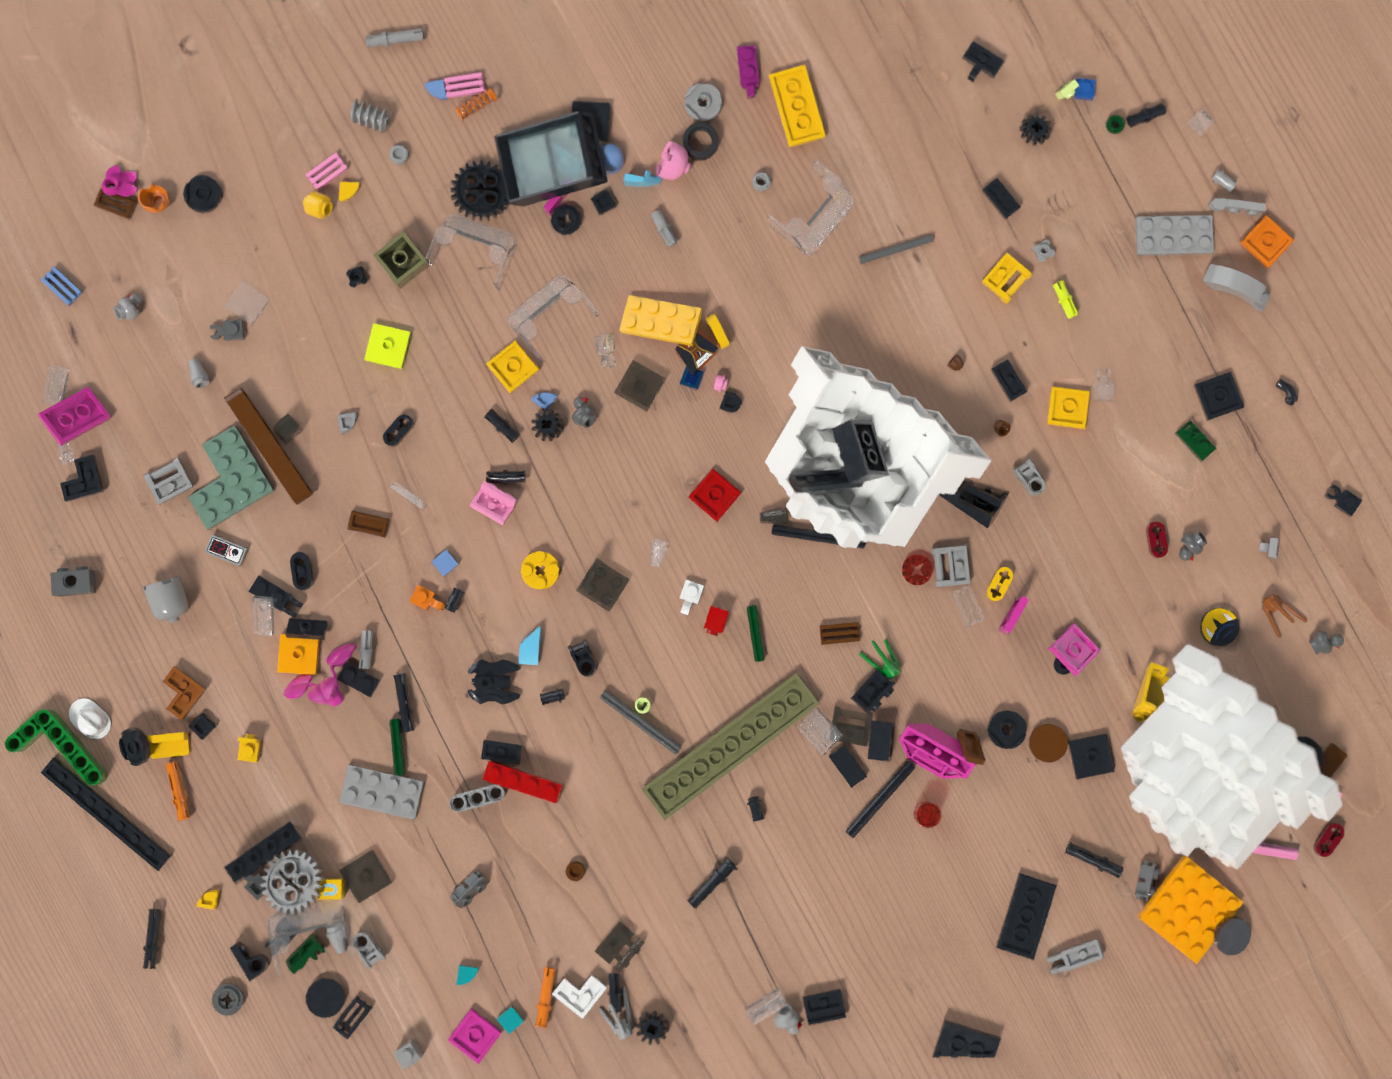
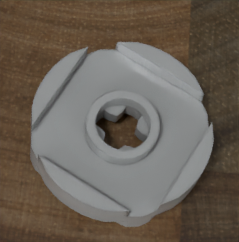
(703, 92)

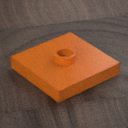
(1267, 241)

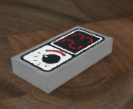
(226, 550)

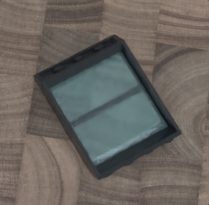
(550, 159)

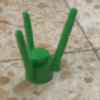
(891, 668)

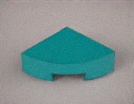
(466, 974)

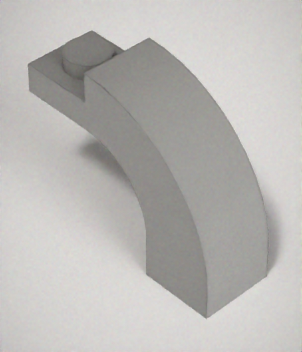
(1237, 283)

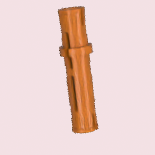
(176, 786)
(545, 997)

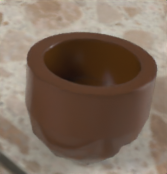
(956, 363)
(1002, 427)

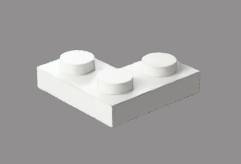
(580, 1000)

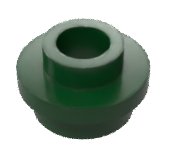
(1117, 119)

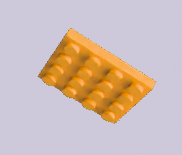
(1189, 909)

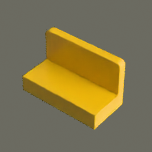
(169, 745)

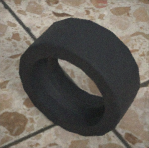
(700, 126)

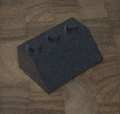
(860, 451)

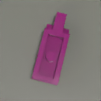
(748, 69)

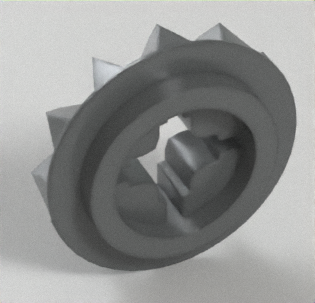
(221, 1006)

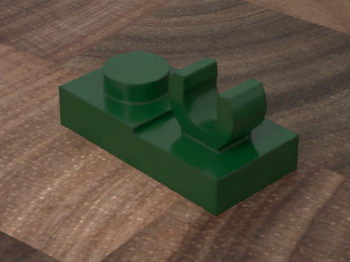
(1195, 441)
(303, 953)

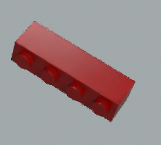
(522, 781)

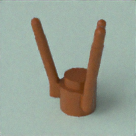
(1275, 603)

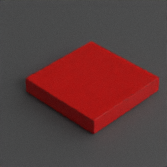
(714, 495)

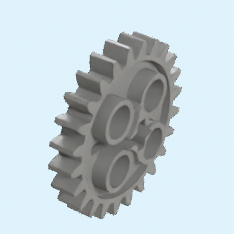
(282, 897)

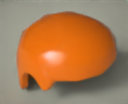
(154, 199)

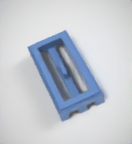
(49, 275)

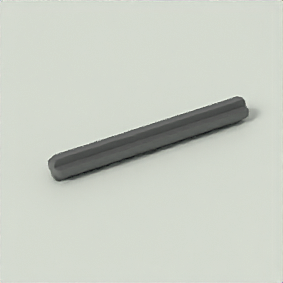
(640, 722)

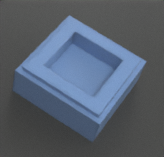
(445, 563)

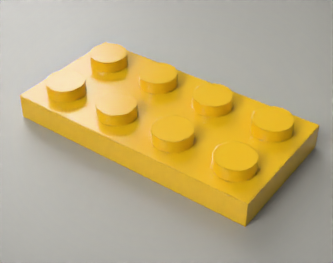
(797, 106)
(660, 320)

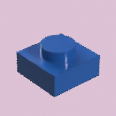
(1085, 89)

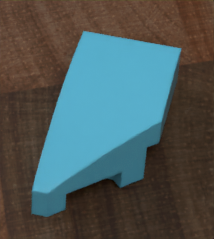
(638, 181)
(530, 648)

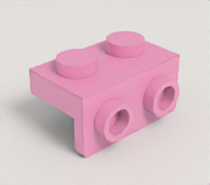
(493, 503)

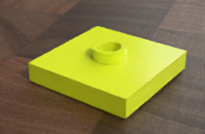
(387, 346)

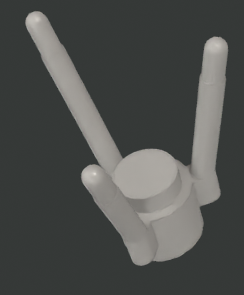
(621, 1027)

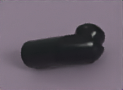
(1290, 391)

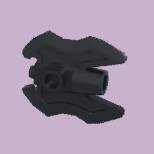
(490, 681)

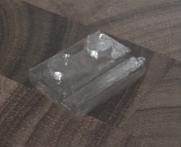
(819, 731)

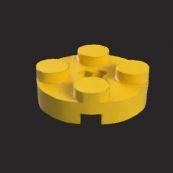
(529, 570)

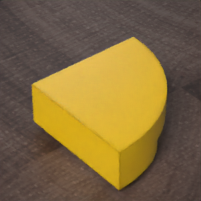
(348, 190)
(209, 900)

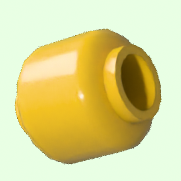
(317, 205)

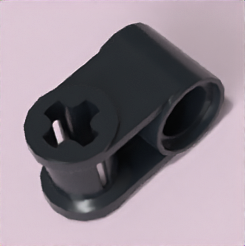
(582, 657)

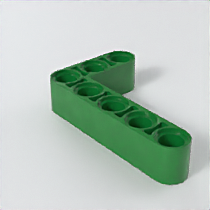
(60, 743)

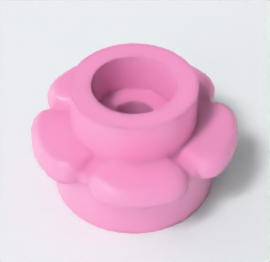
(720, 383)

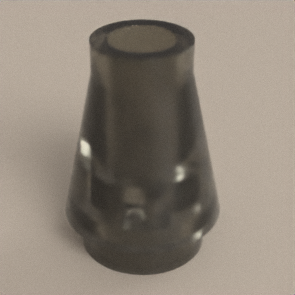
(774, 516)

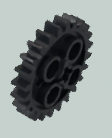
(480, 207)

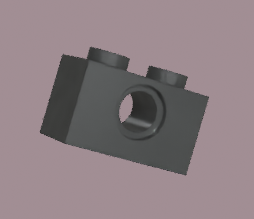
(61, 582)

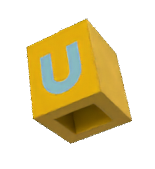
(333, 889)

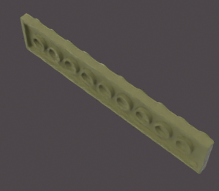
(730, 746)

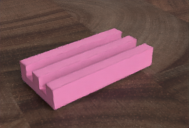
(464, 85)
(320, 167)

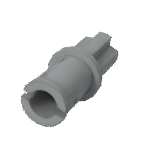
(664, 228)
(366, 649)

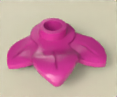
(122, 181)

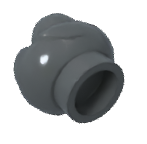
(584, 414)
(1194, 544)
(1323, 645)

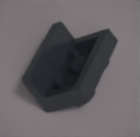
(872, 691)

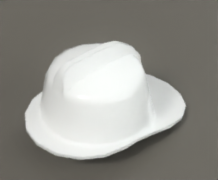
(89, 718)

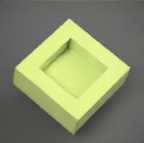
(1067, 90)

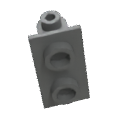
(1150, 874)
(463, 896)

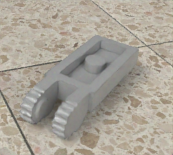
(1235, 206)
(1077, 956)

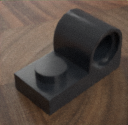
(242, 956)

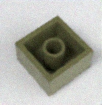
(401, 260)

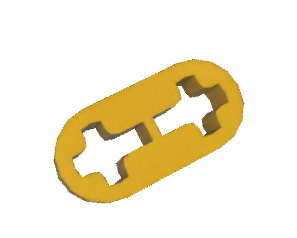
(717, 331)
(995, 581)

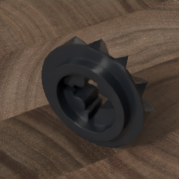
(560, 213)

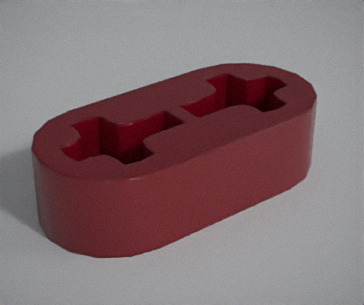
(1162, 540)
(1325, 836)

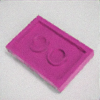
(74, 416)

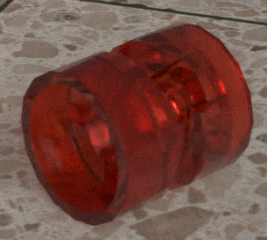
(927, 814)

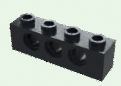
(262, 853)

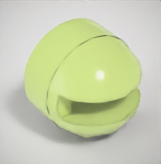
(640, 703)

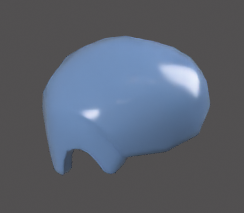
(612, 158)

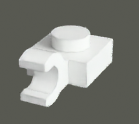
(691, 594)

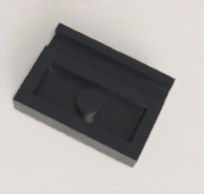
(824, 1006)

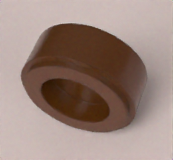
(575, 871)

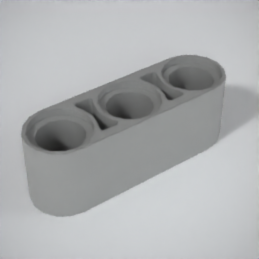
(468, 800)

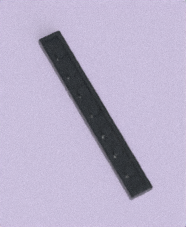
(106, 814)

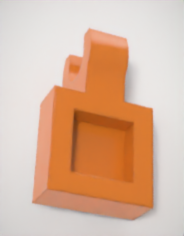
(425, 598)

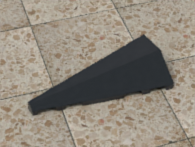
(976, 502)

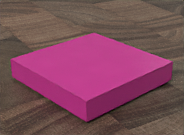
(1013, 615)
(1074, 649)
(475, 1036)

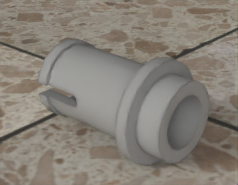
(1224, 180)

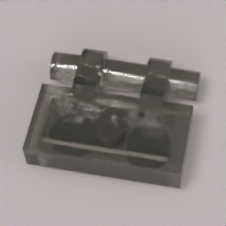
(614, 944)

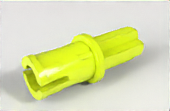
(1065, 300)

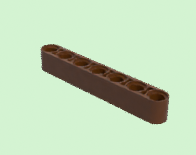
(268, 446)

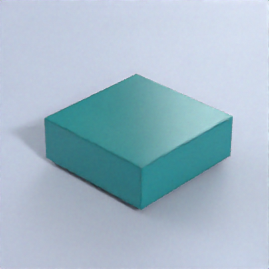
(510, 1020)

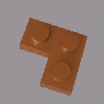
(187, 692)

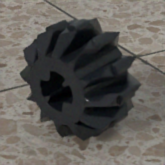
(1029, 131)
(540, 424)
(655, 1022)

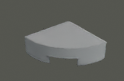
(347, 421)

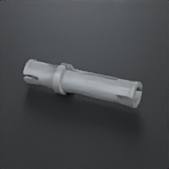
(394, 38)

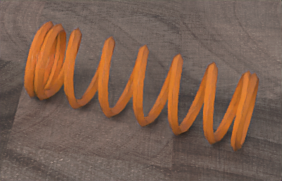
(491, 94)

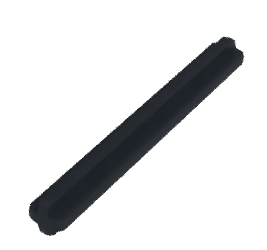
(806, 534)
(880, 799)

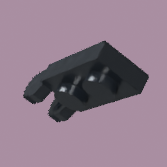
(280, 597)

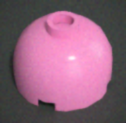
(673, 162)

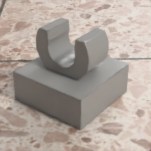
(1271, 549)

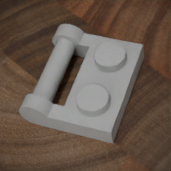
(171, 486)
(957, 566)

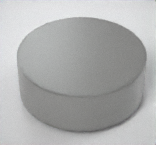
(399, 155)

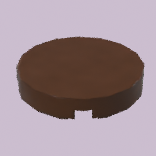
(1048, 743)

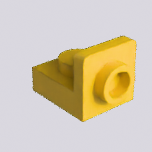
(249, 748)

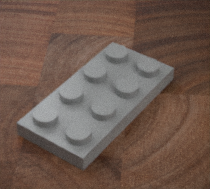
(1174, 235)
(381, 792)

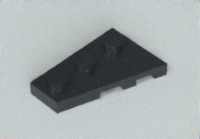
(962, 1041)

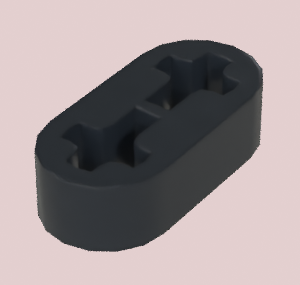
(401, 433)

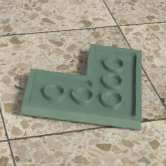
(240, 481)

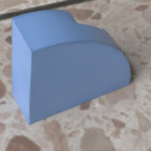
(437, 89)
(544, 400)

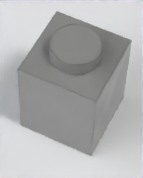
(408, 1054)

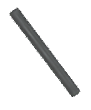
(896, 249)

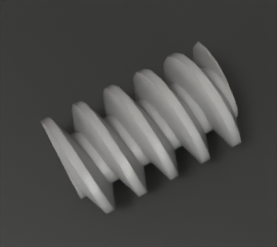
(370, 117)

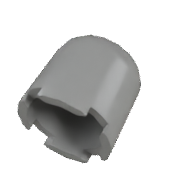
(167, 599)

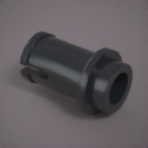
(454, 600)
(552, 696)
(755, 808)

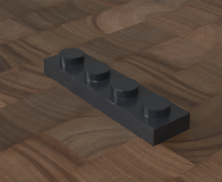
(820, 481)

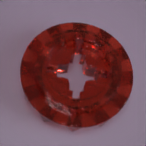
(926, 570)

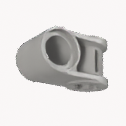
(1028, 477)
(368, 950)

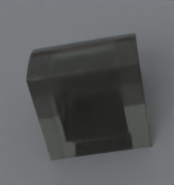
(287, 428)

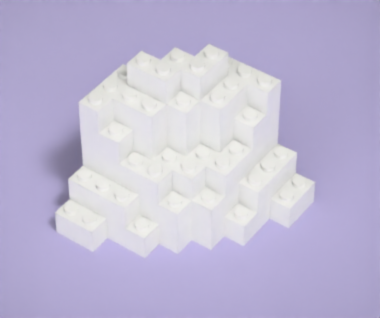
(916, 443)
(1221, 766)

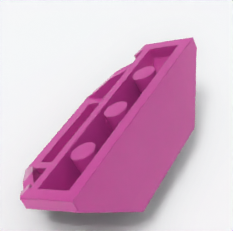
(935, 751)

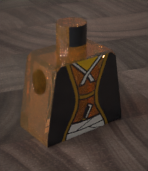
(698, 355)

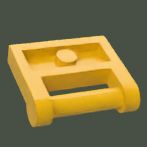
(1002, 273)

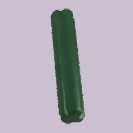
(755, 633)
(397, 747)

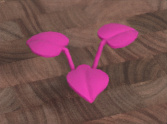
(327, 690)

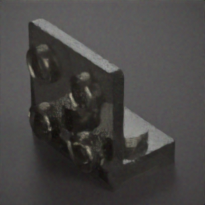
(602, 585)

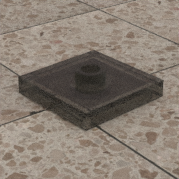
(640, 386)
(365, 876)

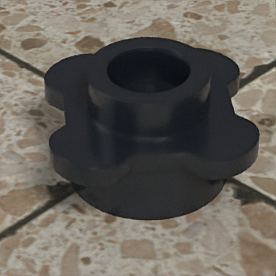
(361, 278)

